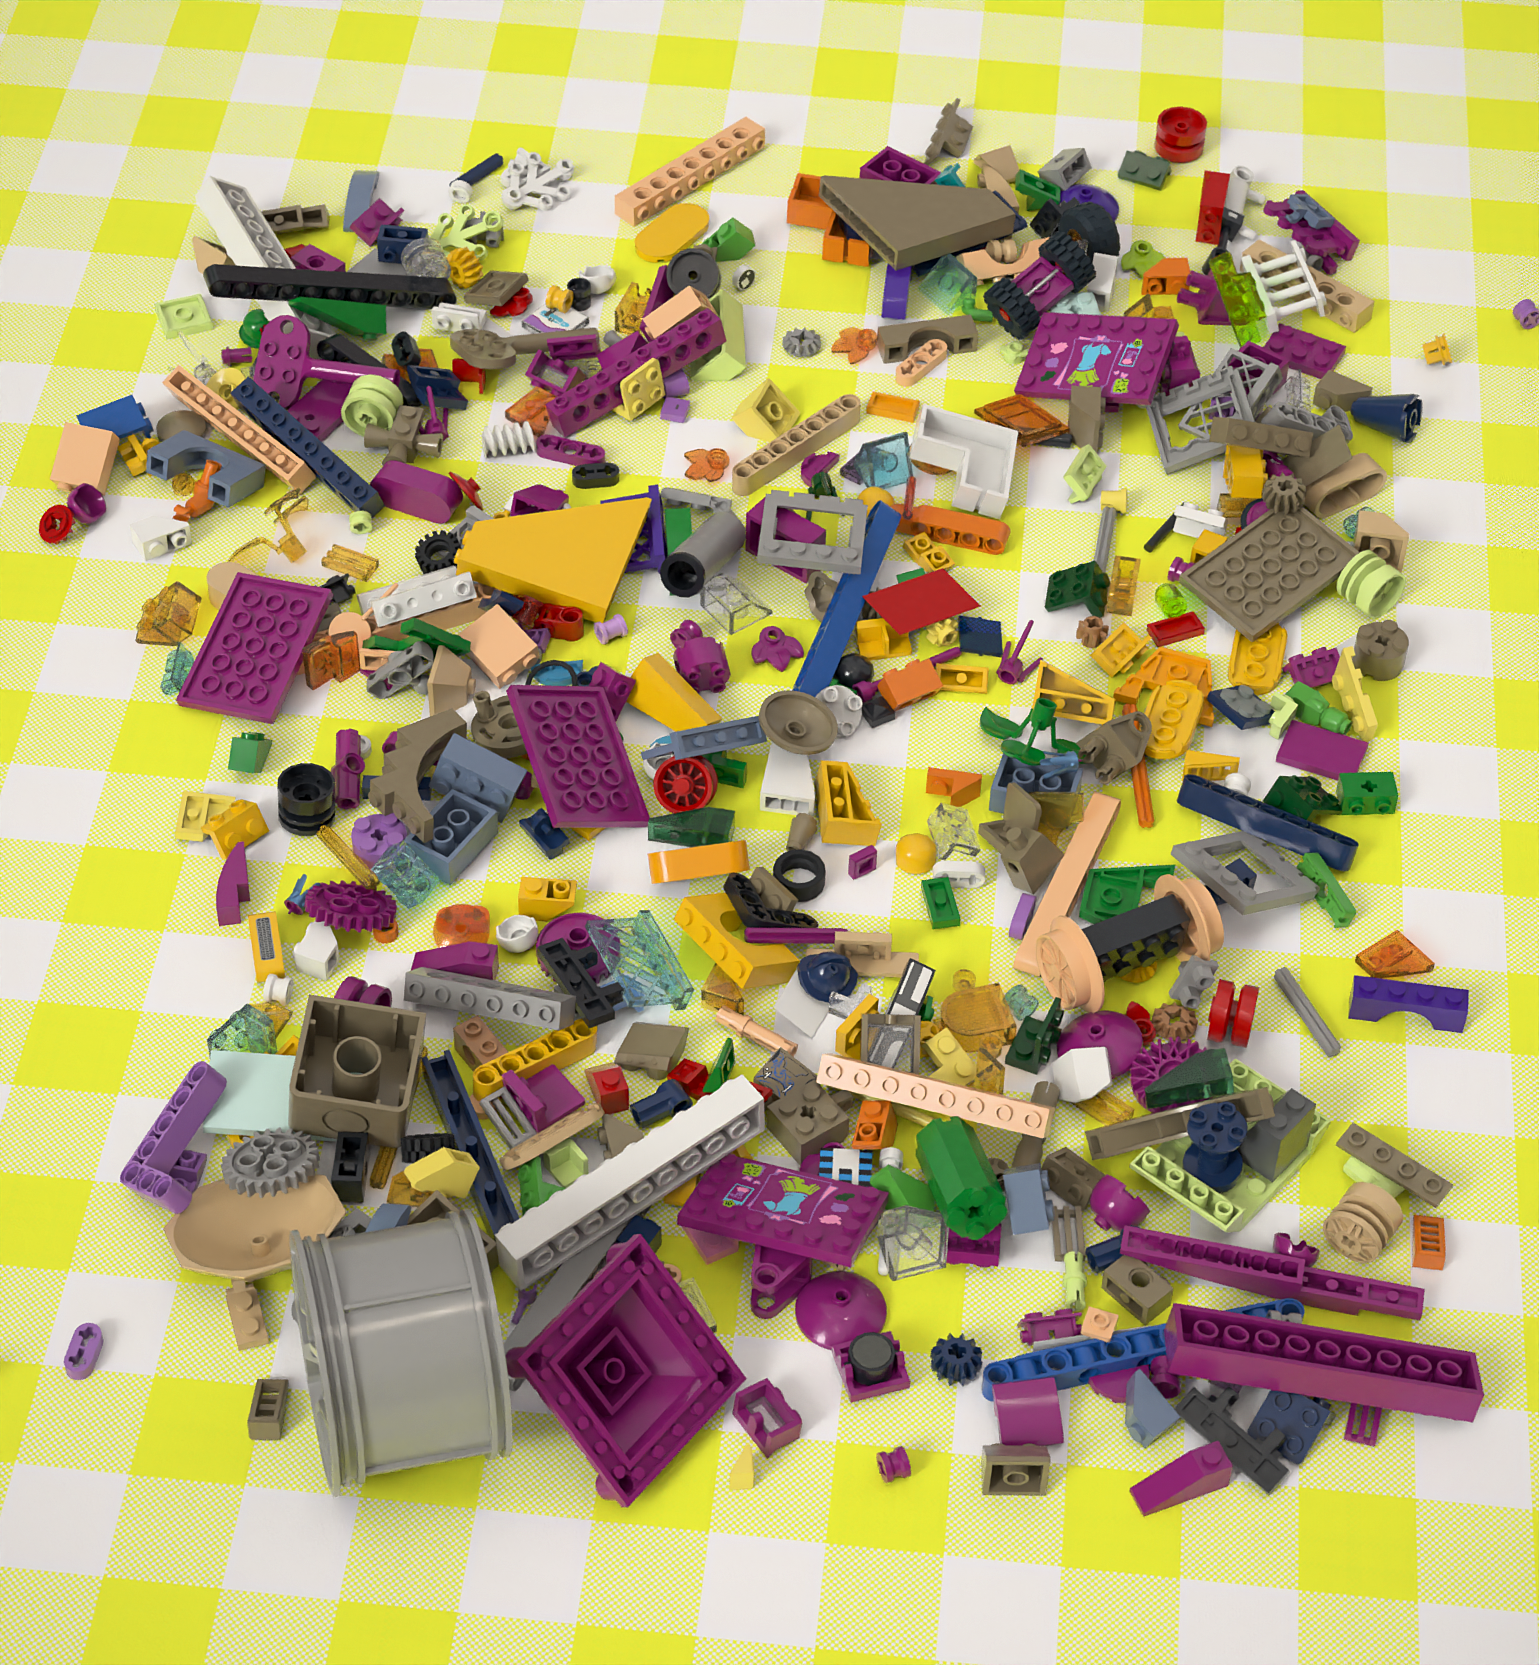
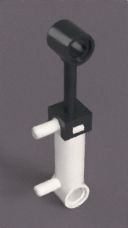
(1232, 218)

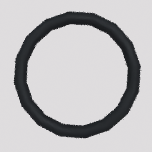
(551, 663)

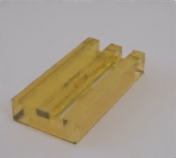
(351, 559)
(1101, 1112)

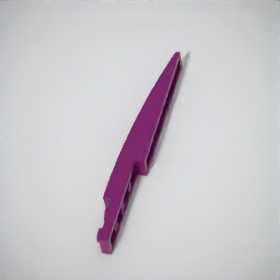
(1271, 1274)

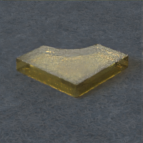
(1058, 812)

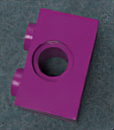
(315, 259)

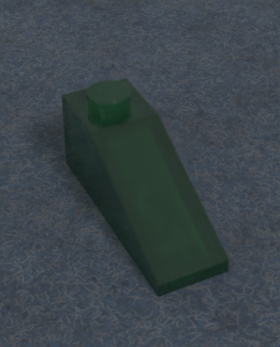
(693, 827)
(1196, 1078)

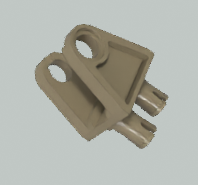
(1116, 745)

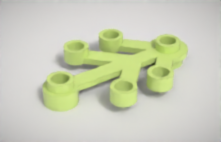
(458, 236)

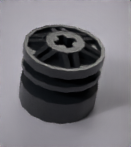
(306, 799)

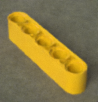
(555, 1048)

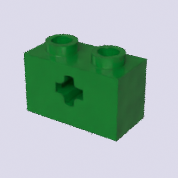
(1367, 793)

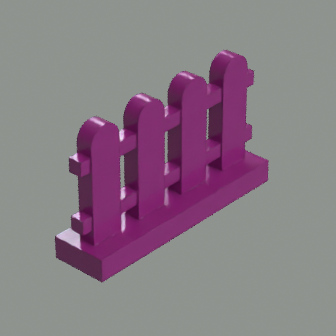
(1329, 239)

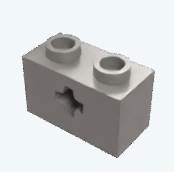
(1066, 167)

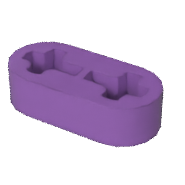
(1022, 916)
(89, 1353)

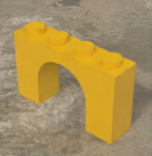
(708, 923)

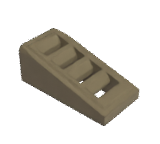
(261, 1422)

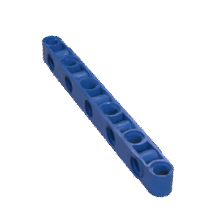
(1095, 1357)

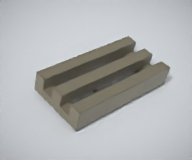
(1066, 1214)

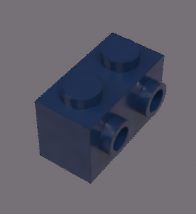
(394, 239)

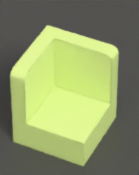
(566, 1162)

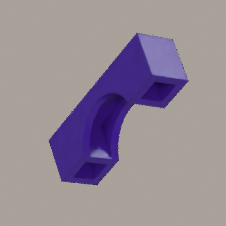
(1377, 997)

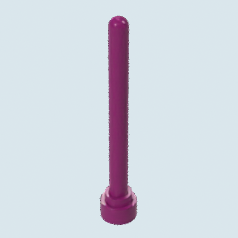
(867, 690)

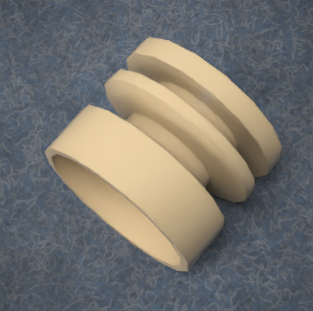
(1363, 1222)

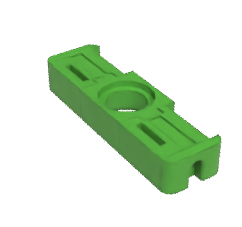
(1336, 901)

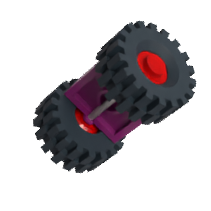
(1040, 286)

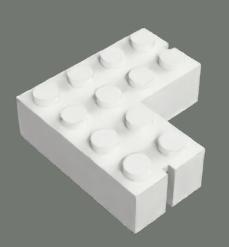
(972, 448)

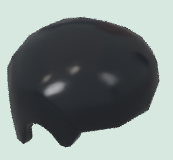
(853, 669)

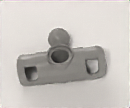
(402, 669)

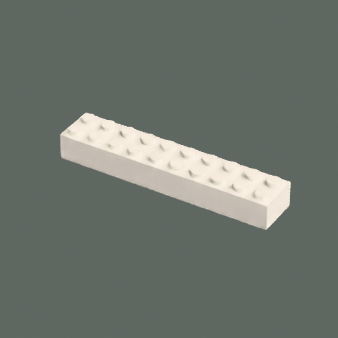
(253, 243)
(630, 1182)

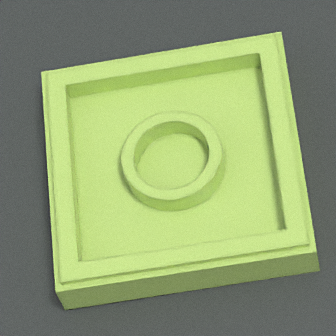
(183, 315)

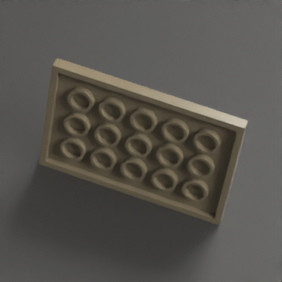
(1268, 570)

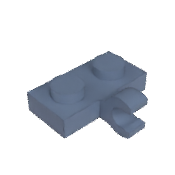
(1309, 209)

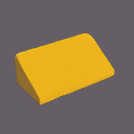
(963, 678)

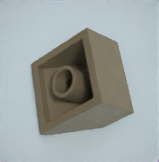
(1015, 1470)

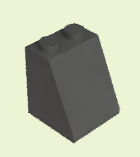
(1280, 1139)

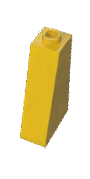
(668, 697)

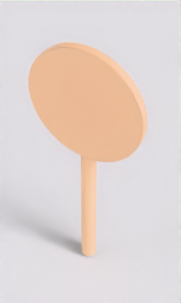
(354, 622)

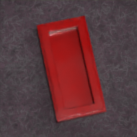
(1175, 629)

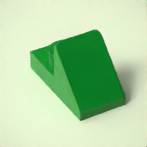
(1037, 190)
(728, 771)

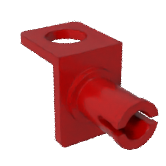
(469, 373)

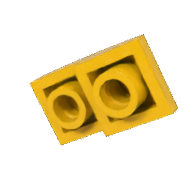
(926, 554)

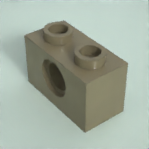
(1143, 1302)

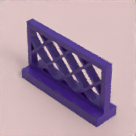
(655, 533)

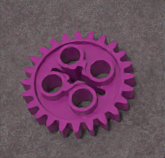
(350, 906)

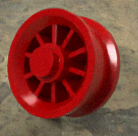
(685, 783)

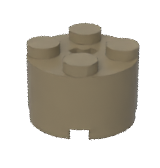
(1380, 650)

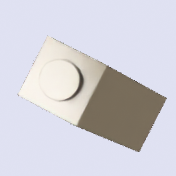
(1339, 391)

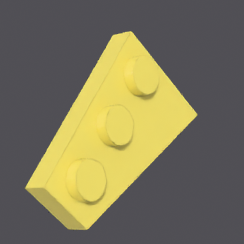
(1358, 704)

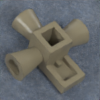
(404, 437)

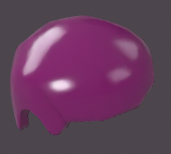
(86, 503)
(1284, 1246)

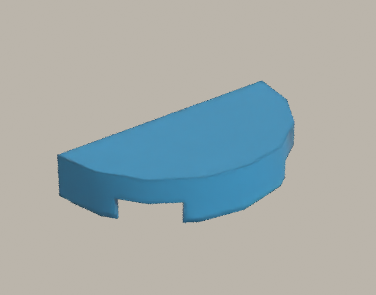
(557, 675)

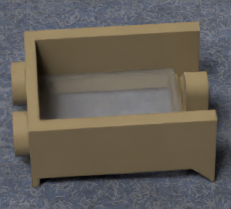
(891, 1041)

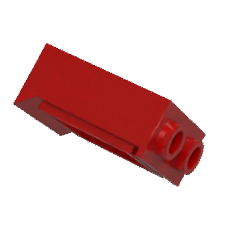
(1212, 206)

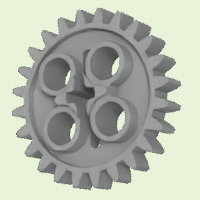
(270, 1162)

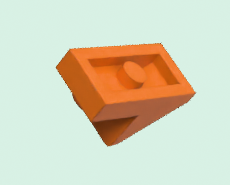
(960, 785)

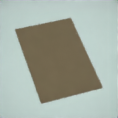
(1325, 455)

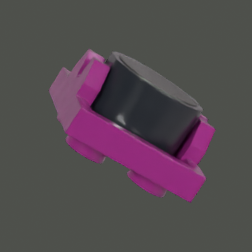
(871, 1365)

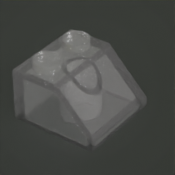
(732, 603)

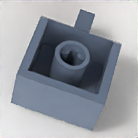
(1027, 1198)

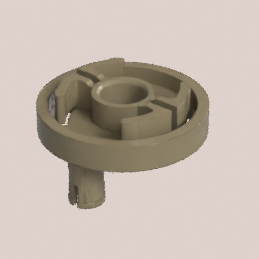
(496, 719)

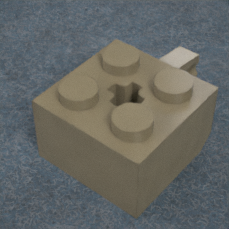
(809, 1119)

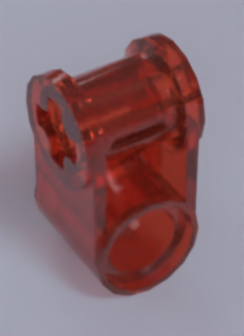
(529, 610)

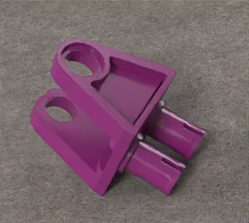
(1207, 300)
(777, 1277)

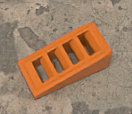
(1425, 1258)

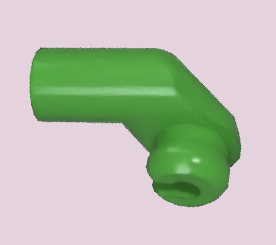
(977, 314)

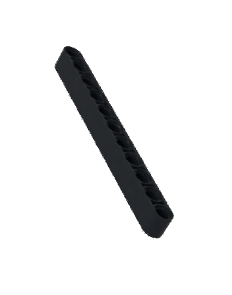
(288, 284)

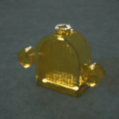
(977, 1015)

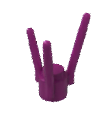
(434, 425)
(1012, 669)

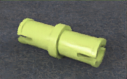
(1074, 1281)

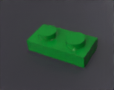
(940, 903)

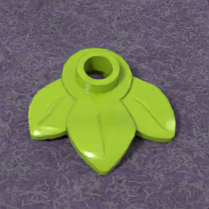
(1140, 260)

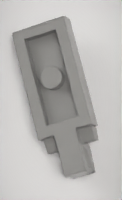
(698, 500)

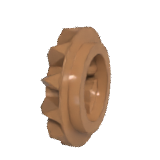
(1184, 1028)

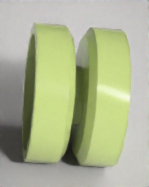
(371, 401)

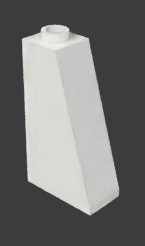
(787, 783)

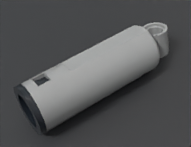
(702, 554)

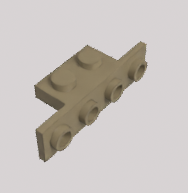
(951, 133)
(1394, 1165)

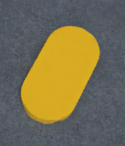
(671, 232)
(1258, 662)
(1174, 718)

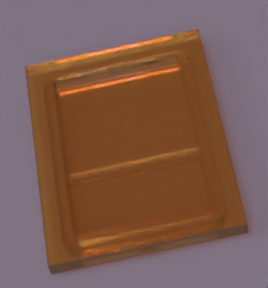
(1023, 416)

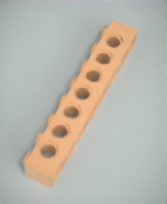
(689, 171)
(239, 429)
(935, 1095)

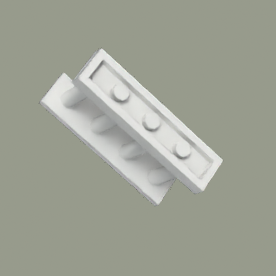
(1273, 313)
(418, 595)

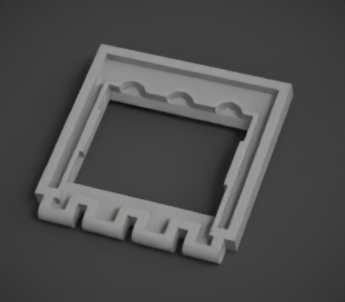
(1184, 396)
(806, 554)
(1198, 859)

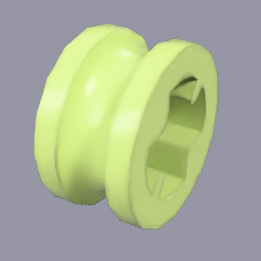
(360, 522)

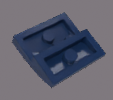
(443, 385)

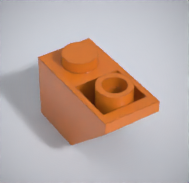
(1166, 277)
(875, 1126)

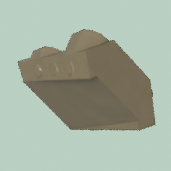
(652, 1048)

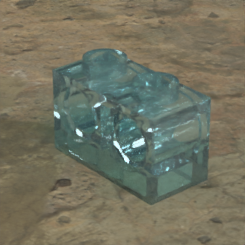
(409, 872)

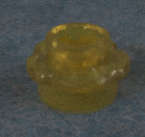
(183, 484)

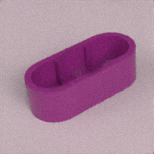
(417, 491)

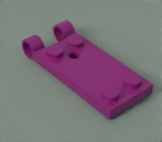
(322, 407)

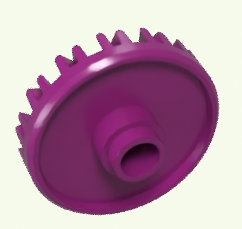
(572, 929)
(1158, 1062)

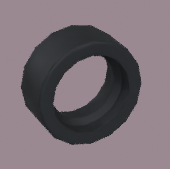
(805, 860)

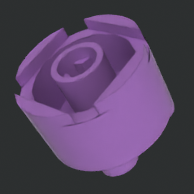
(374, 835)

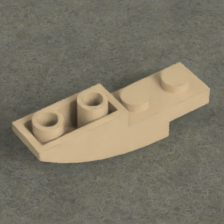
(993, 181)

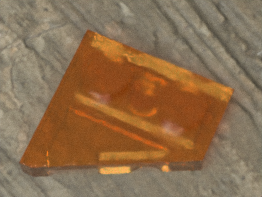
(1394, 958)

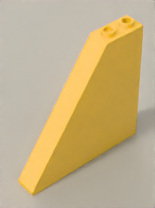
(557, 555)

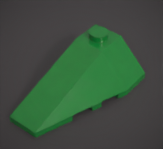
(351, 317)

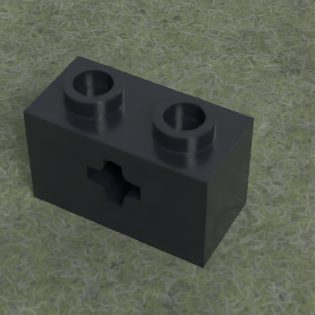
(351, 1166)

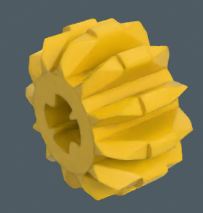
(464, 267)

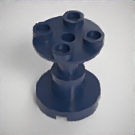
(1215, 1135)

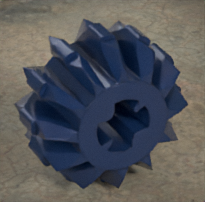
(956, 1359)

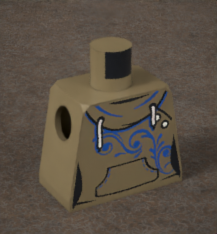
(783, 1075)

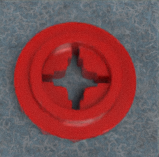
(48, 524)

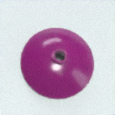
(1107, 1030)
(836, 1321)

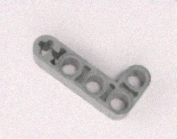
(1299, 419)

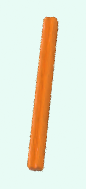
(1141, 782)

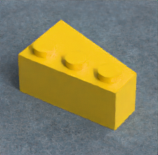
(1244, 472)
(842, 808)

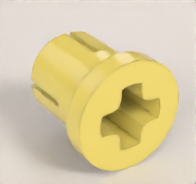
(1115, 499)

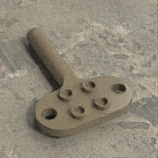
(490, 351)

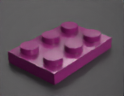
(1305, 350)

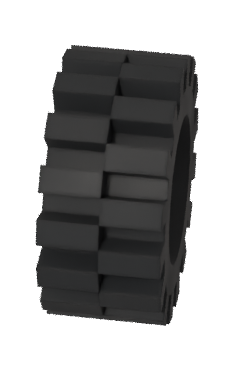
(431, 546)
(419, 1146)

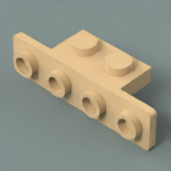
(869, 953)

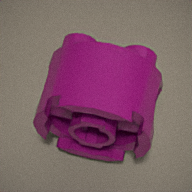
(703, 664)

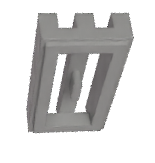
(498, 1123)

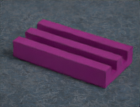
(1360, 1438)

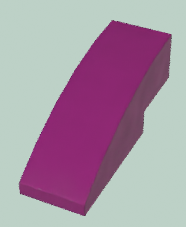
(232, 887)

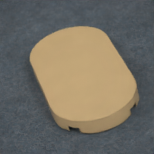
(551, 1136)

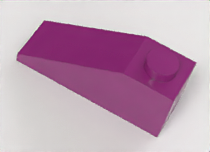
(464, 958)
(1184, 1479)

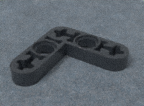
(753, 911)

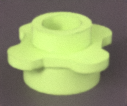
(1013, 352)

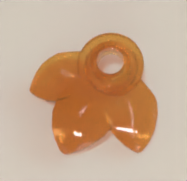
(855, 343)
(706, 464)

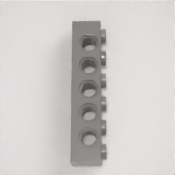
(489, 998)

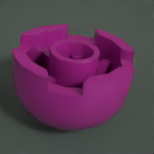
(1115, 1205)

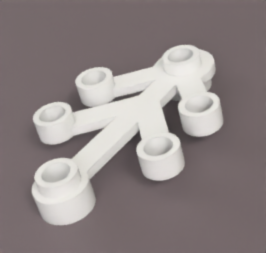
(536, 185)

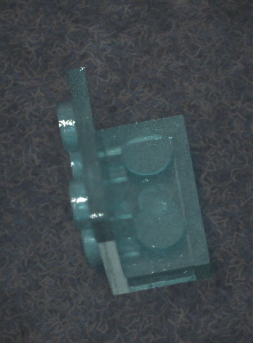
(244, 1031)

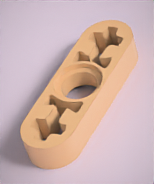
(924, 354)

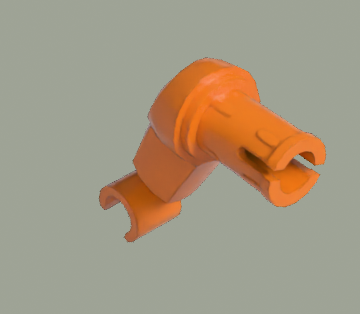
(199, 502)

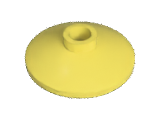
(225, 382)

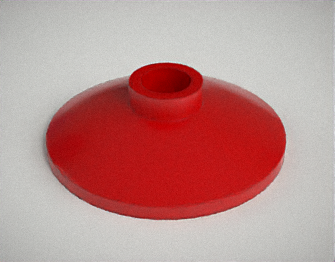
(469, 488)

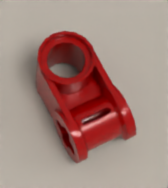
(561, 621)

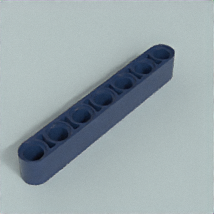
(1266, 821)

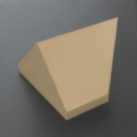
(1000, 160)

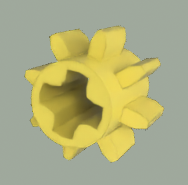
(942, 632)

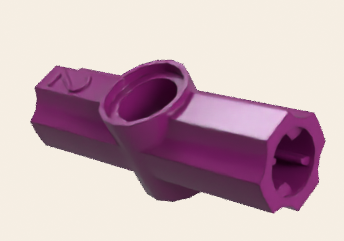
(348, 769)

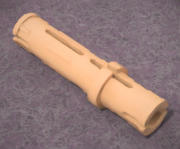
(746, 1027)

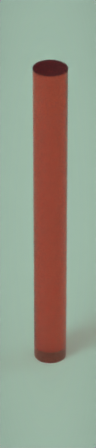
(909, 498)

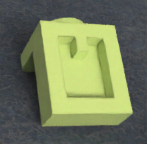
(1284, 713)

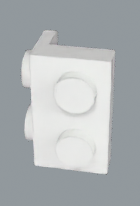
(457, 317)
(1193, 522)

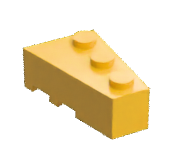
(1072, 696)

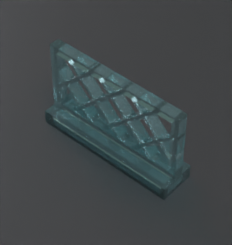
(657, 957)

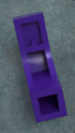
(896, 293)

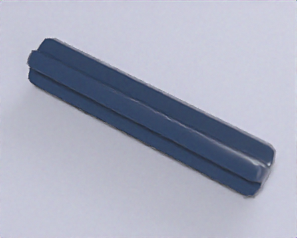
(481, 170)

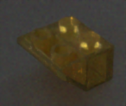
(168, 616)

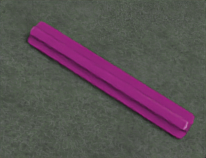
(791, 935)

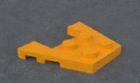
(1167, 666)

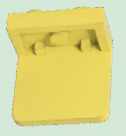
(641, 390)

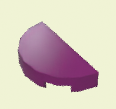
(817, 463)
(1114, 1384)

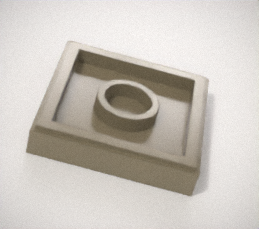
(496, 288)

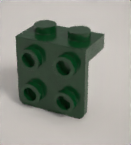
(1077, 585)
(1302, 797)

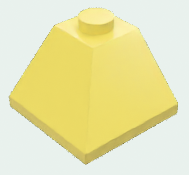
(766, 413)

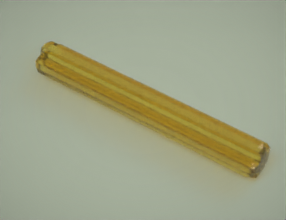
(348, 858)

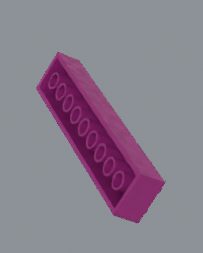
(1323, 1362)

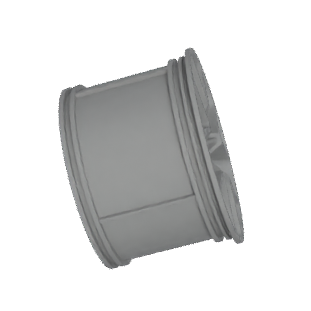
(401, 1348)

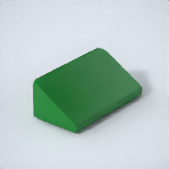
(721, 1068)

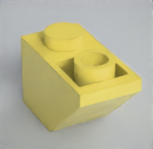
(445, 1171)

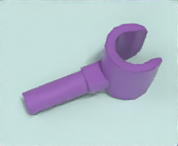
(525, 1298)

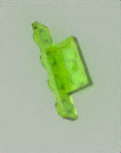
(1239, 298)

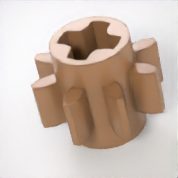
(1092, 632)

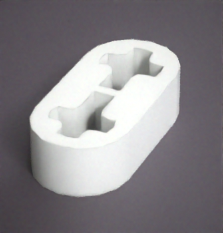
(960, 873)

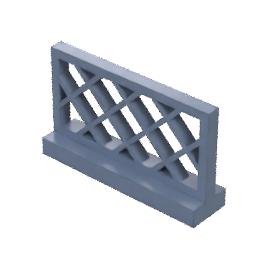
(710, 739)

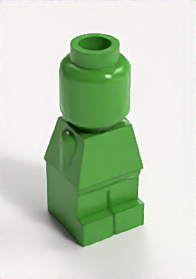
(1315, 709)

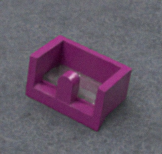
(553, 374)
(766, 1416)

